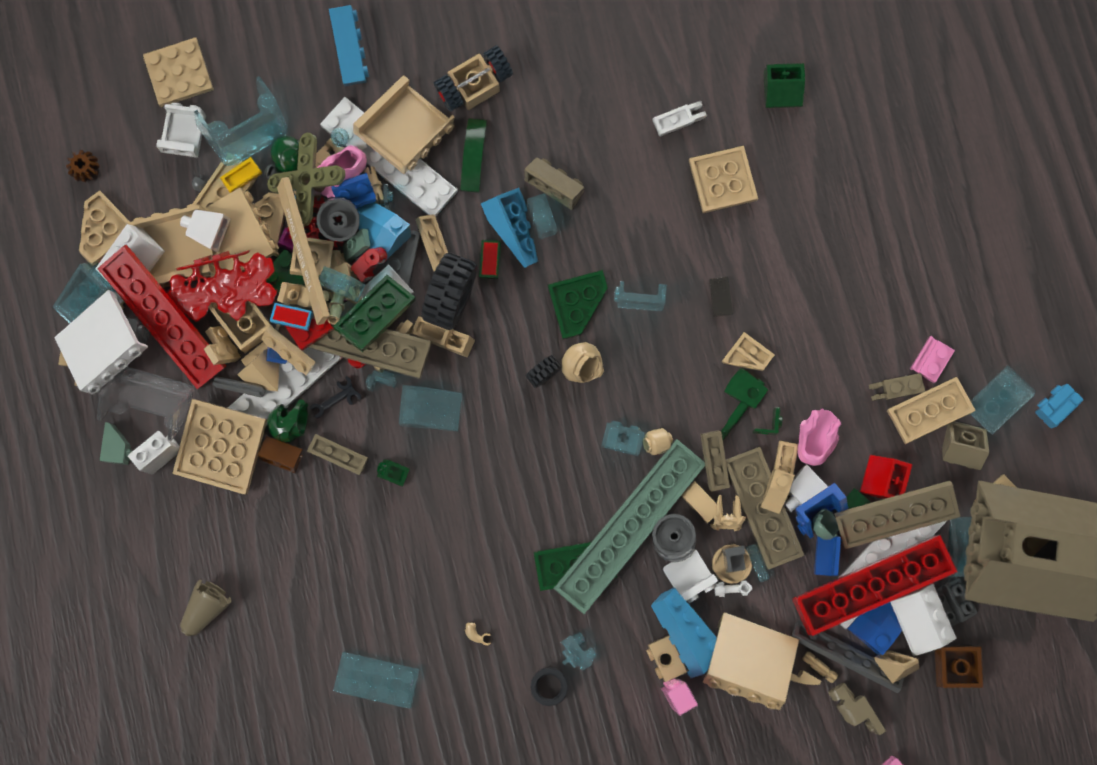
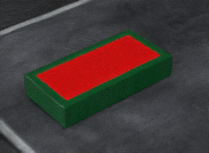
(489, 259)

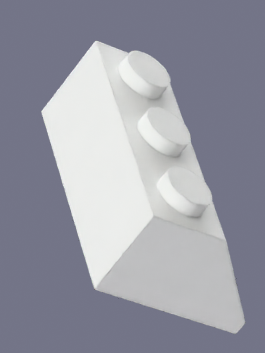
(140, 243)
(923, 620)

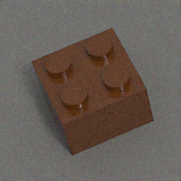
(959, 667)

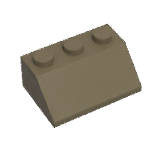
(554, 182)

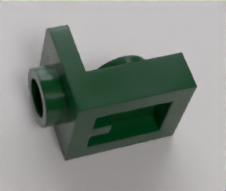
(392, 472)

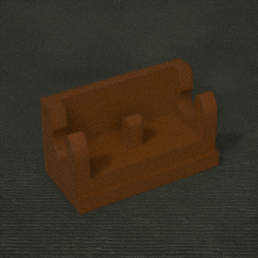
(280, 454)

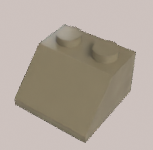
(965, 445)

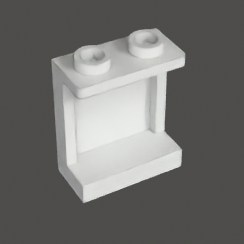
(180, 131)
(154, 453)

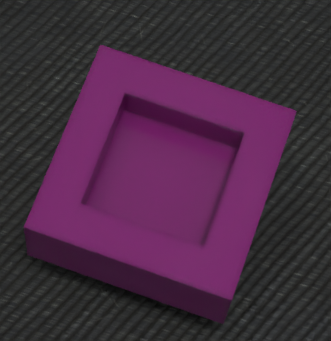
(285, 242)

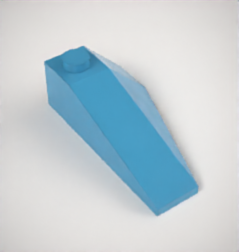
(383, 227)

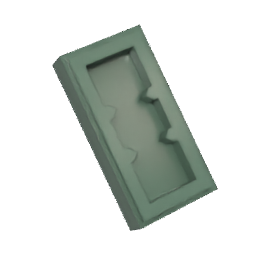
(356, 245)

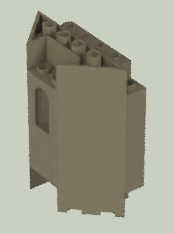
(1008, 578)

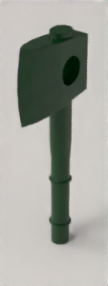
(747, 391)

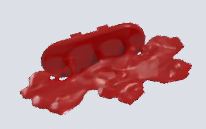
(227, 288)

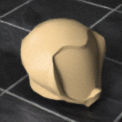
(582, 363)

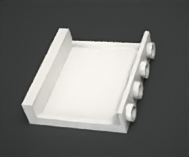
(99, 343)

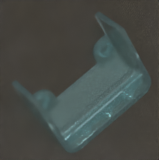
(250, 135)

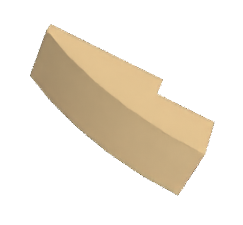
(447, 339)

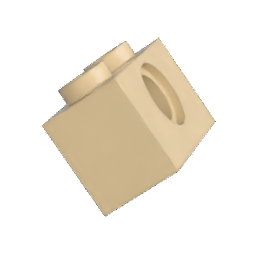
(674, 667)

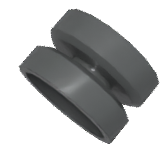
(338, 230)
(668, 528)

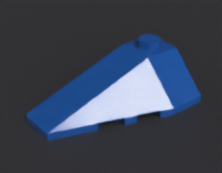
(877, 628)

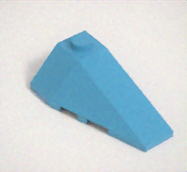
(509, 220)

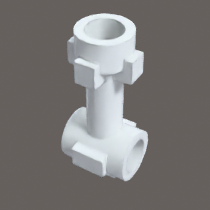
(744, 588)

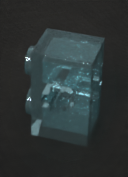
(542, 216)
(341, 284)
(629, 446)

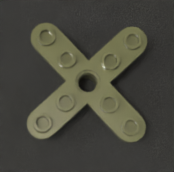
(308, 179)

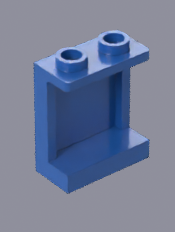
(830, 498)

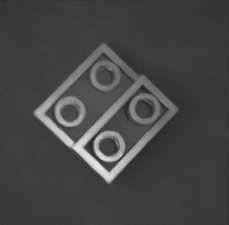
(954, 603)

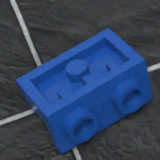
(357, 190)

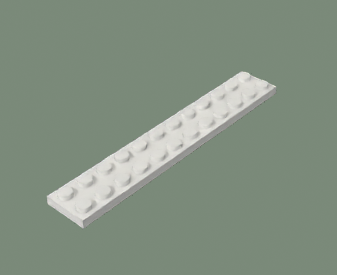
(295, 383)

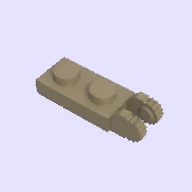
(899, 387)

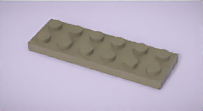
(897, 514)
(771, 530)

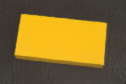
(241, 175)

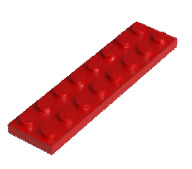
(160, 315)

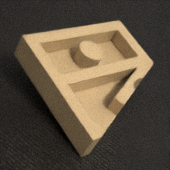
(748, 354)

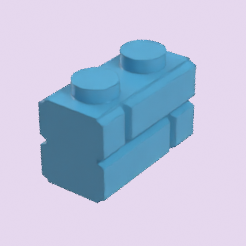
(1058, 405)

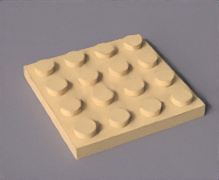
(219, 446)

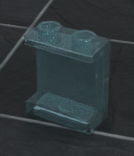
(640, 301)

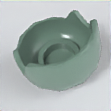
(825, 524)

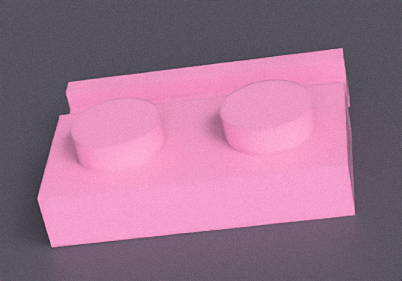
(932, 359)

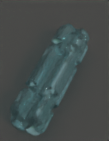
(757, 562)

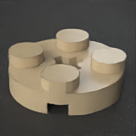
(719, 569)

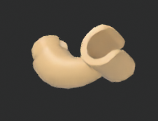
(472, 634)

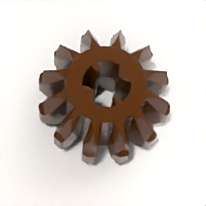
(87, 171)

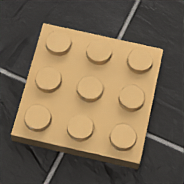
(178, 72)
(723, 179)

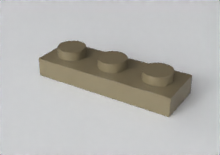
(337, 454)
(715, 460)

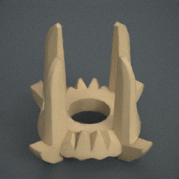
(728, 522)

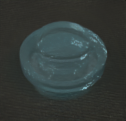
(339, 137)

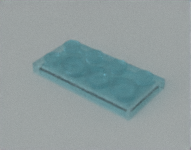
(376, 680)

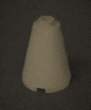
(203, 607)

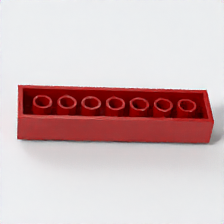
(874, 585)

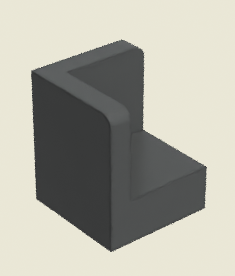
(734, 559)

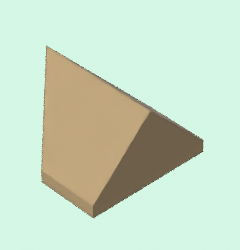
(261, 372)
(896, 665)

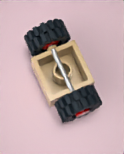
(474, 80)

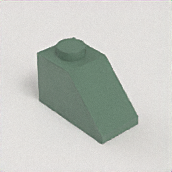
(114, 446)

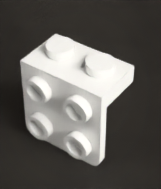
(690, 577)

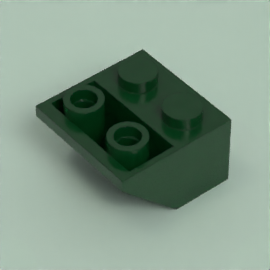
(784, 85)

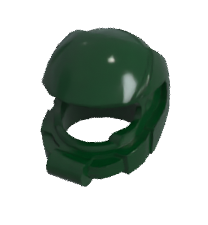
(285, 153)
(290, 425)

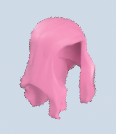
(351, 159)
(818, 437)

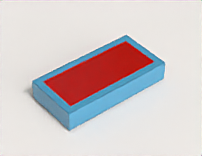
(291, 316)

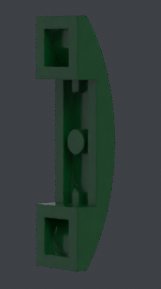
(473, 155)

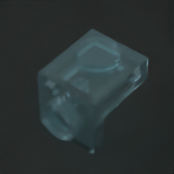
(385, 378)

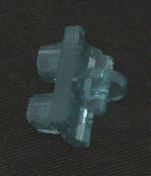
(575, 654)

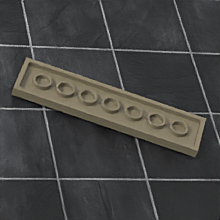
(389, 351)

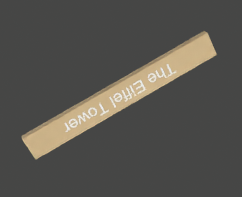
(303, 251)

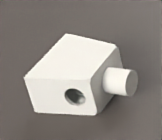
(206, 228)
(804, 487)

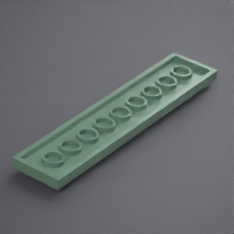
(629, 526)

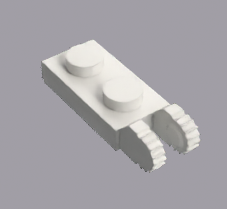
(678, 118)

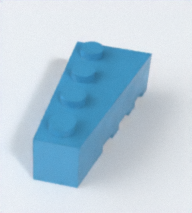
(348, 45)
(686, 631)

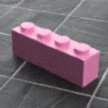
(678, 696)

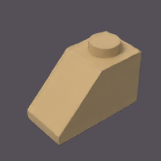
(777, 490)

